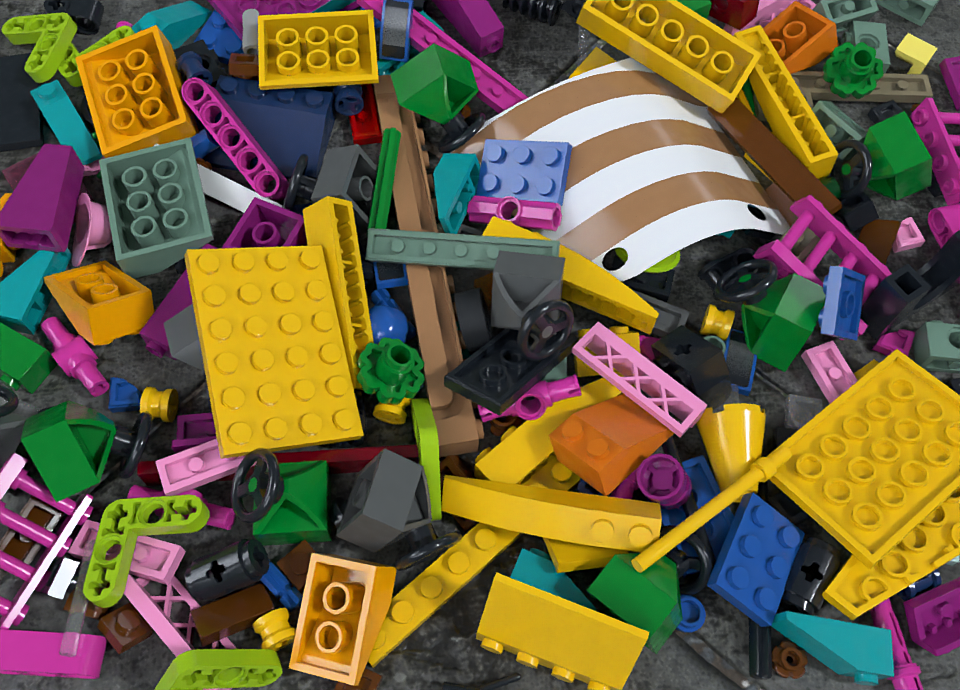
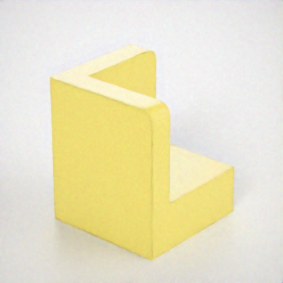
(915, 52)

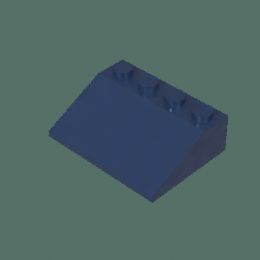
(281, 121)

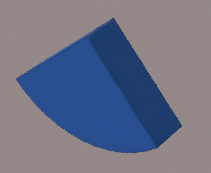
(123, 396)

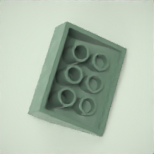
(155, 206)

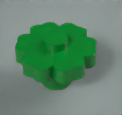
(853, 70)
(390, 370)

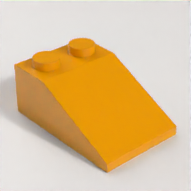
(101, 301)
(341, 616)

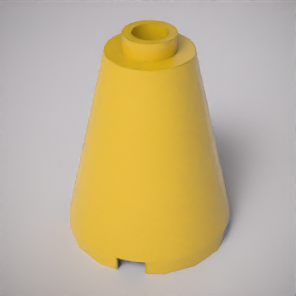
(733, 441)

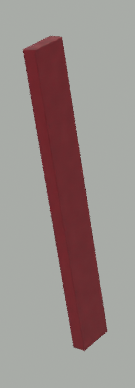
(338, 461)

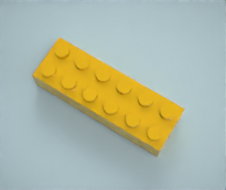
(674, 45)

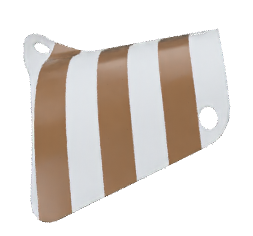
(642, 165)

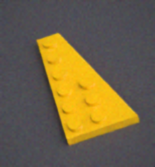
(921, 552)

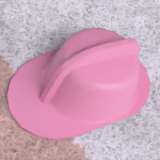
(92, 228)

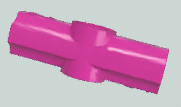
(530, 213)

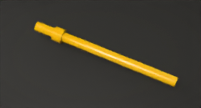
(759, 471)

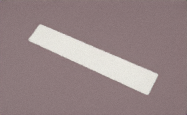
(227, 190)

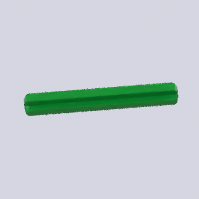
(384, 179)

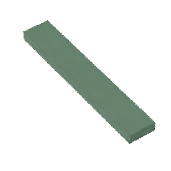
(448, 248)

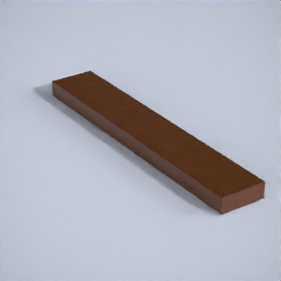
(772, 156)

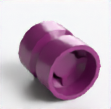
(664, 481)

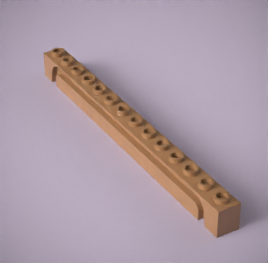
(428, 285)

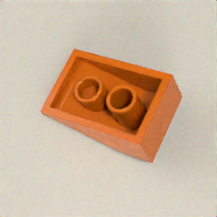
(801, 37)
(608, 441)

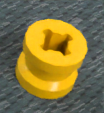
(717, 322)
(160, 403)
(392, 413)
(275, 629)

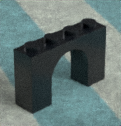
(910, 291)

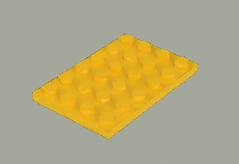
(271, 348)
(877, 458)

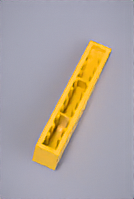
(786, 107)
(333, 226)
(588, 283)
(529, 447)
(555, 513)

